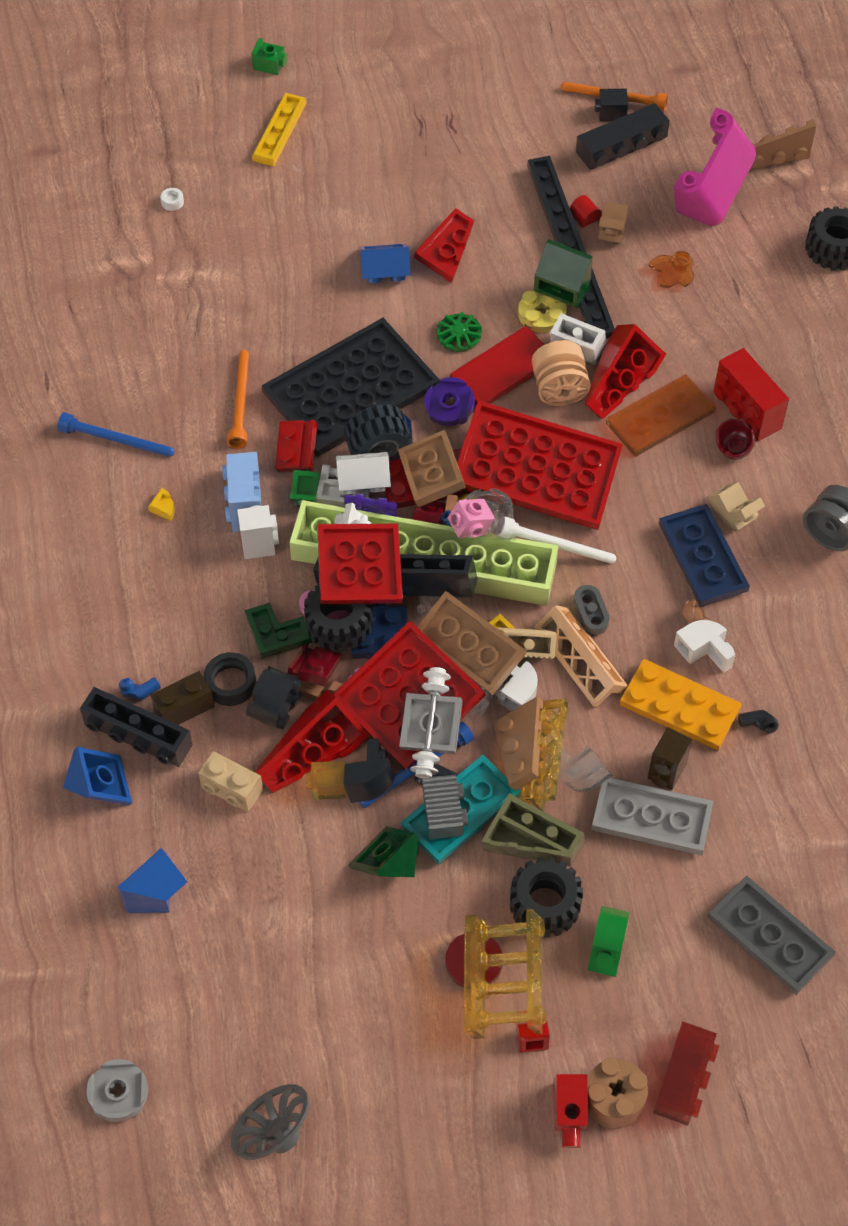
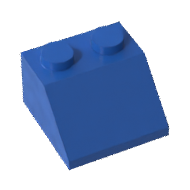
(384, 262)

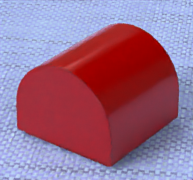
(585, 211)
(530, 1041)

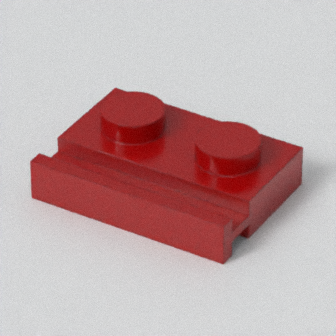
(296, 445)

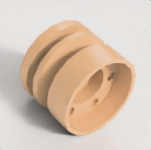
(560, 373)

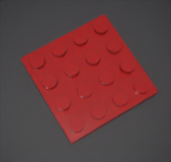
(380, 687)

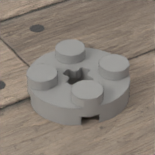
(105, 1079)

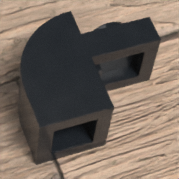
(370, 777)

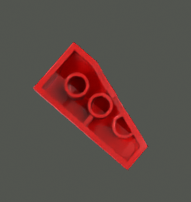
(624, 365)
(318, 735)

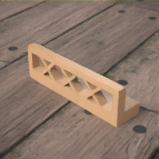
(589, 652)

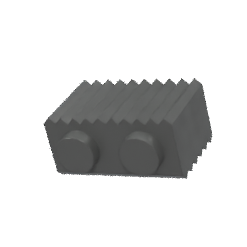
(443, 806)

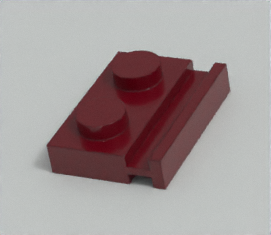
(314, 665)

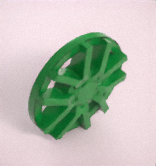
(459, 332)

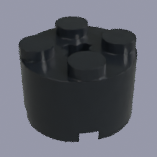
(273, 697)

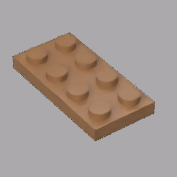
(471, 642)

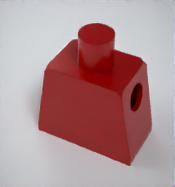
(570, 1094)

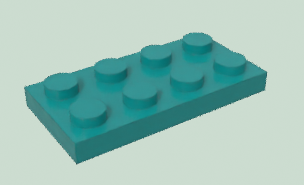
(484, 795)

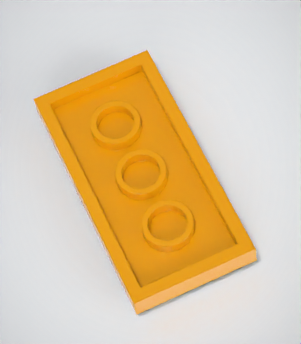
(680, 704)

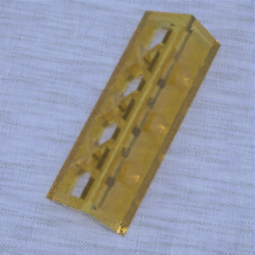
(536, 790)

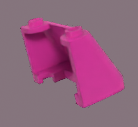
(710, 194)

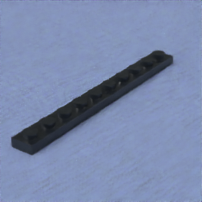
(565, 231)

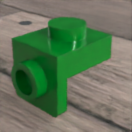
(304, 486)

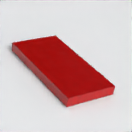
(501, 366)

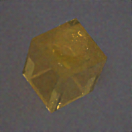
(326, 780)

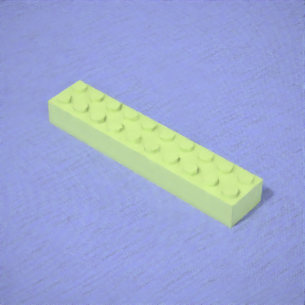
(503, 566)

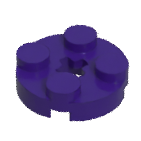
(456, 413)

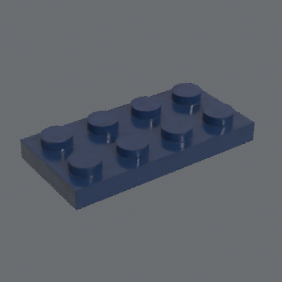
(703, 555)

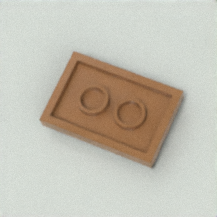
(431, 468)

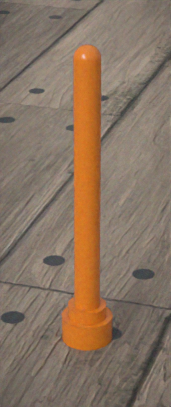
(660, 99)
(237, 436)

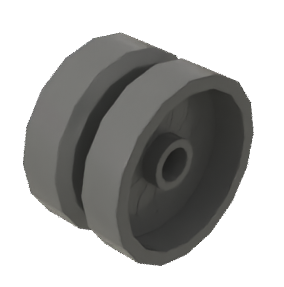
(828, 518)

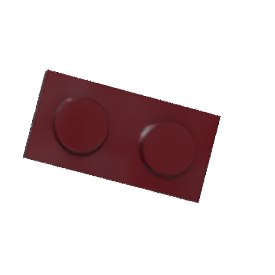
(430, 512)

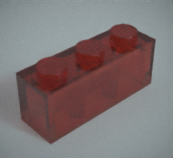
(686, 1074)

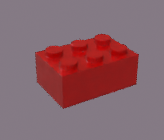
(750, 394)

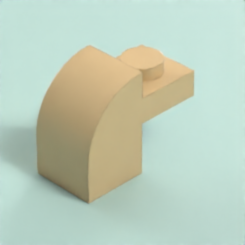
(734, 507)

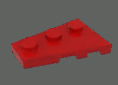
(446, 245)

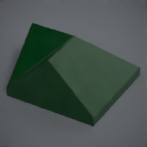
(389, 854)

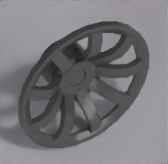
(276, 1131)

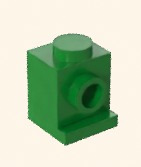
(268, 57)

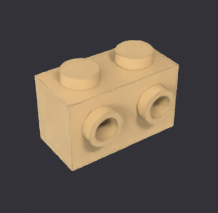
(230, 781)

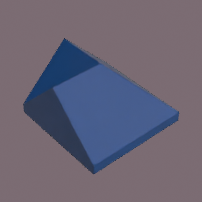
(97, 776)
(152, 885)

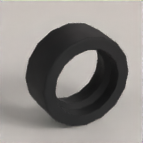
(227, 661)

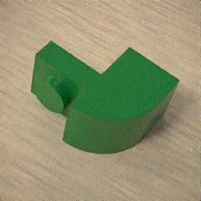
(608, 941)

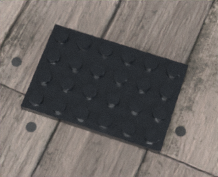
(347, 378)

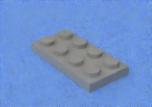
(652, 816)

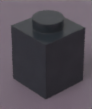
(611, 104)

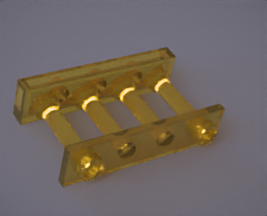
(477, 961)

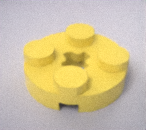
(532, 317)

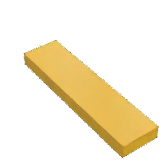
(279, 129)

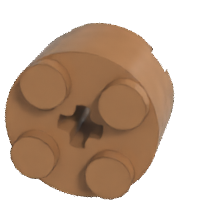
(616, 1076)

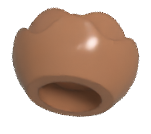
(693, 612)

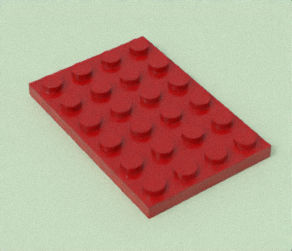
(539, 464)

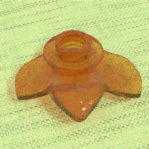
(673, 269)

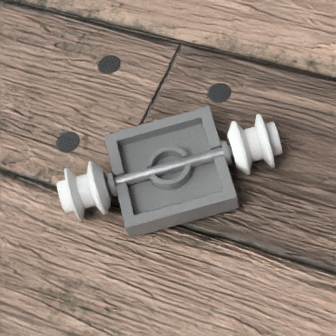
(431, 723)

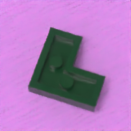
(274, 637)

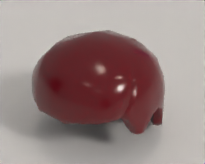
(735, 439)

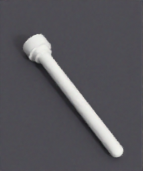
(509, 528)

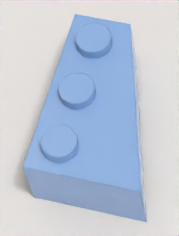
(243, 485)

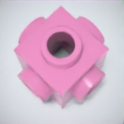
(471, 518)

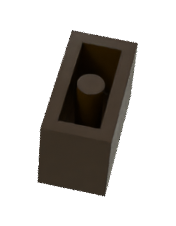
(183, 699)
(669, 758)

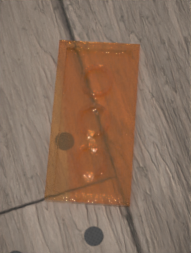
(660, 415)

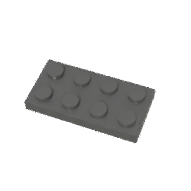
(771, 935)

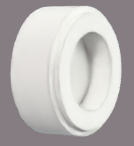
(172, 199)

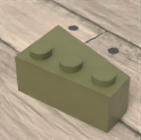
(531, 834)

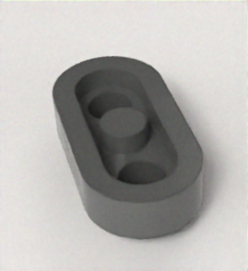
(593, 611)

